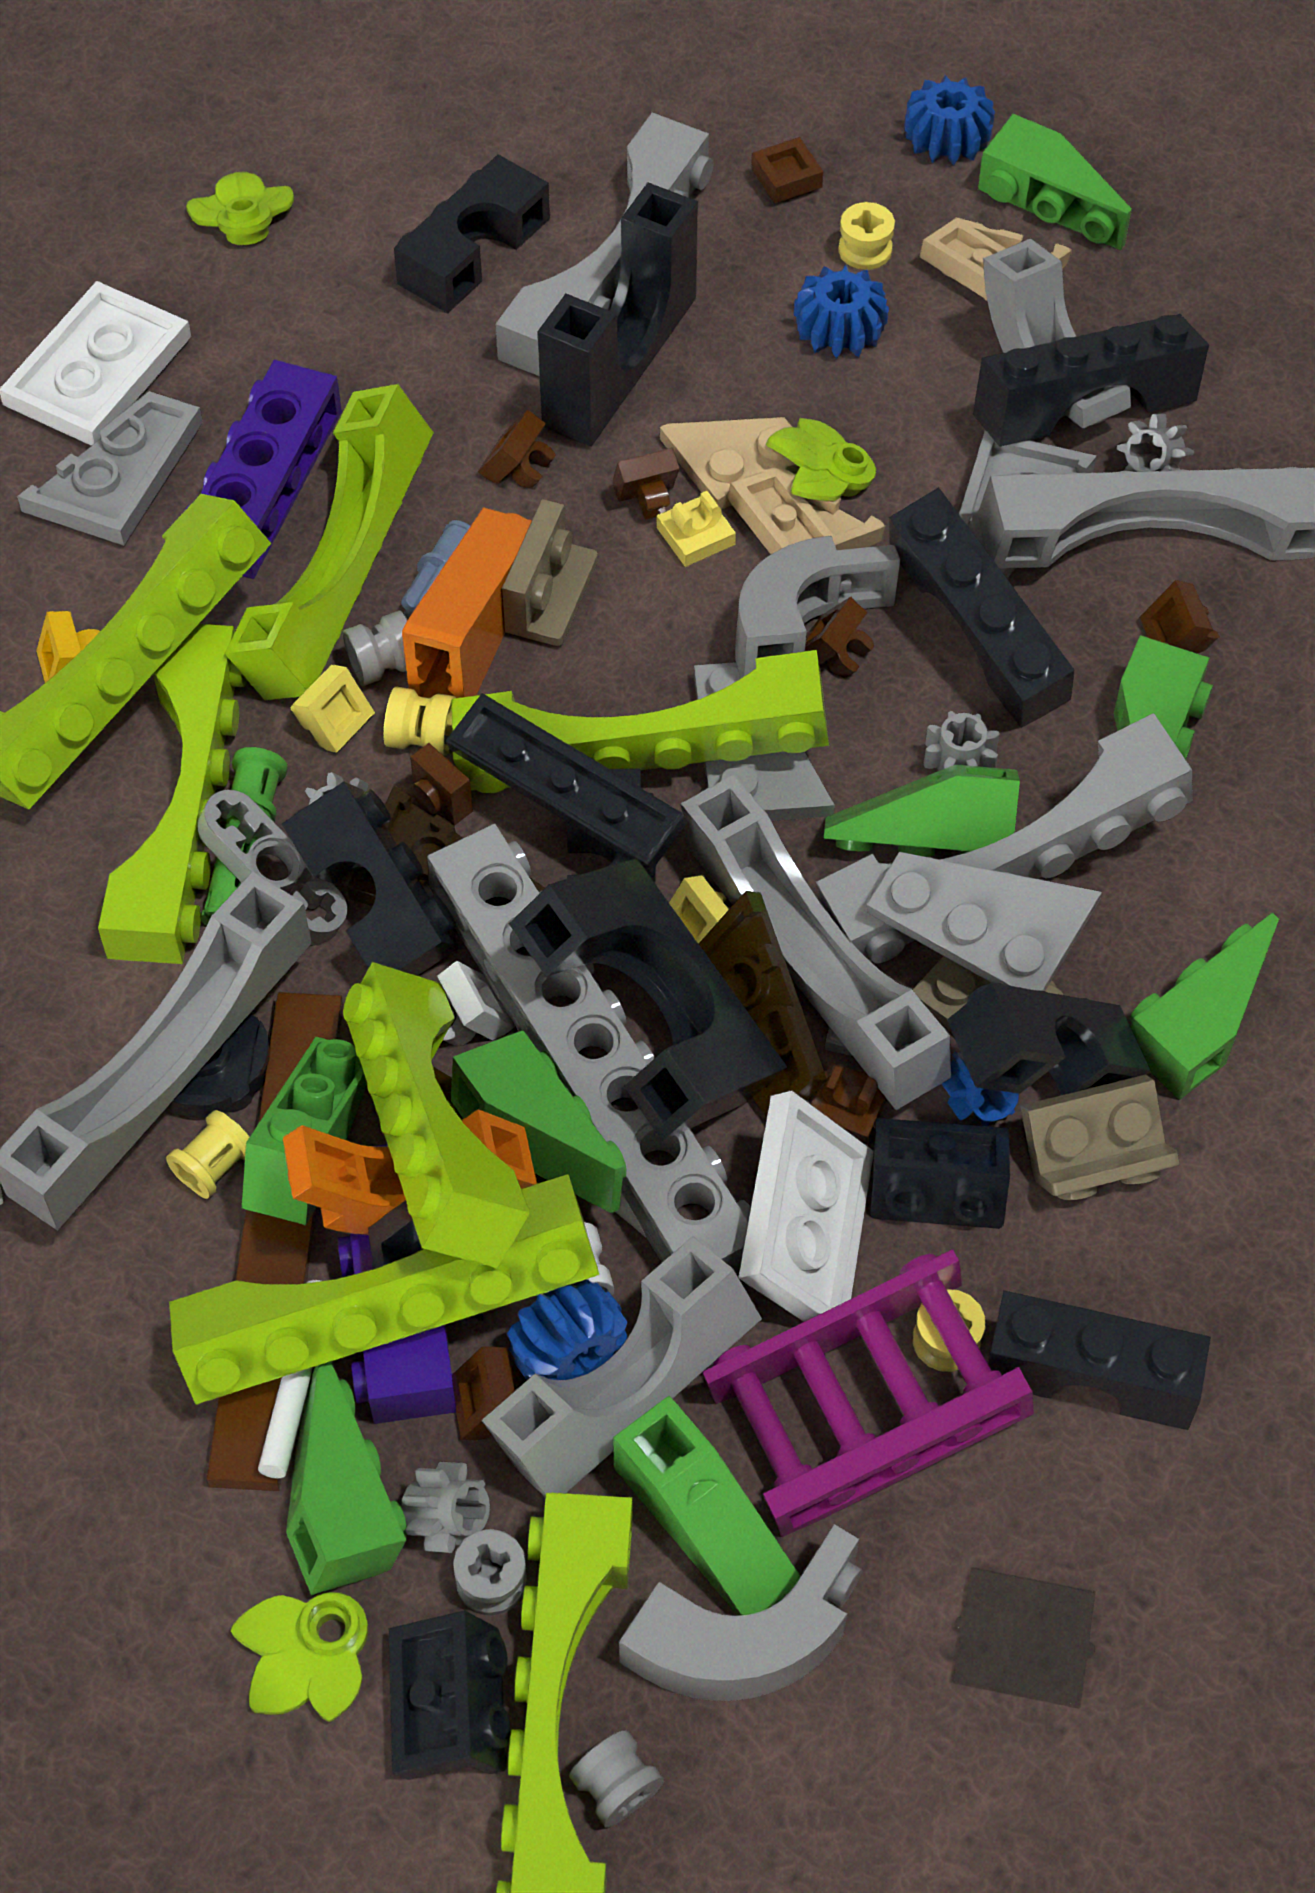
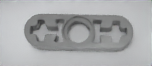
(272, 841)

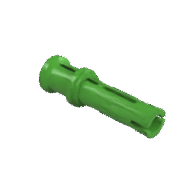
(257, 777)

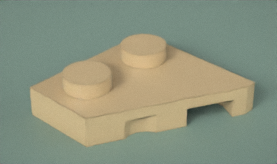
(963, 244)
(724, 451)
(785, 519)

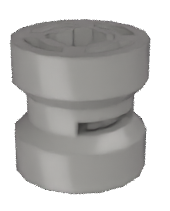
(376, 648)

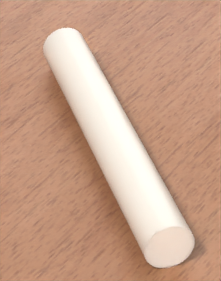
(284, 1423)

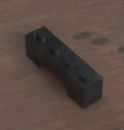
(1031, 387)
(1011, 644)

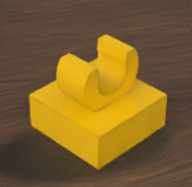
(60, 642)

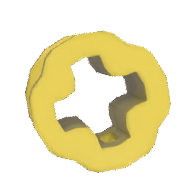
(209, 1154)

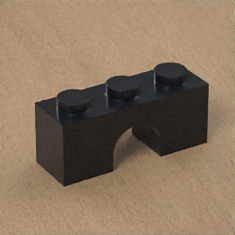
(440, 254)
(349, 833)
(1022, 1033)
(1144, 1365)

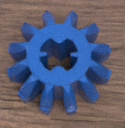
(949, 119)
(841, 310)
(567, 1332)

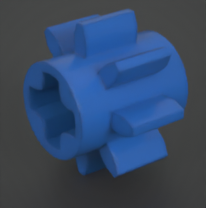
(966, 1098)

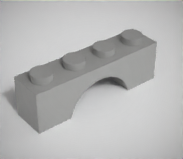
(685, 1322)

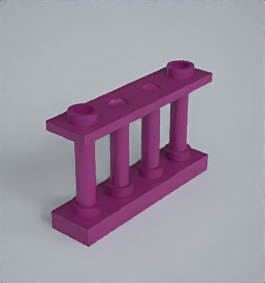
(866, 1461)

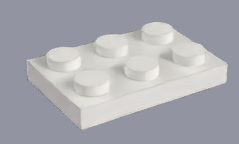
(95, 362)
(806, 1209)

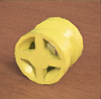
(866, 235)
(929, 1343)

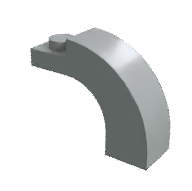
(1030, 310)
(803, 584)
(747, 1654)

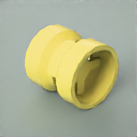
(417, 720)

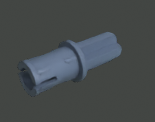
(432, 563)

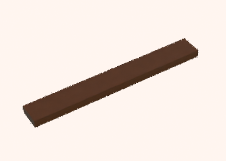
(270, 1253)

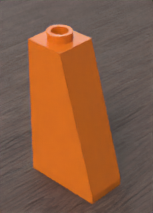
(462, 614)

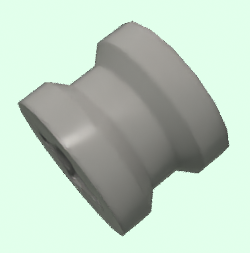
(492, 1589)
(616, 1778)

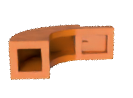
(359, 1183)

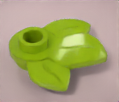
(241, 207)
(825, 461)
(296, 1660)

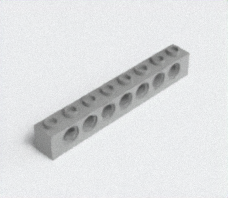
(490, 867)

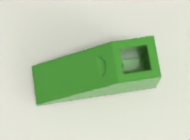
(1053, 180)
(1164, 683)
(945, 810)
(1196, 1022)
(524, 1088)
(318, 1094)
(338, 1505)
(703, 1508)

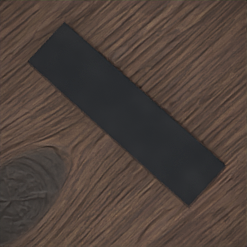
(566, 782)

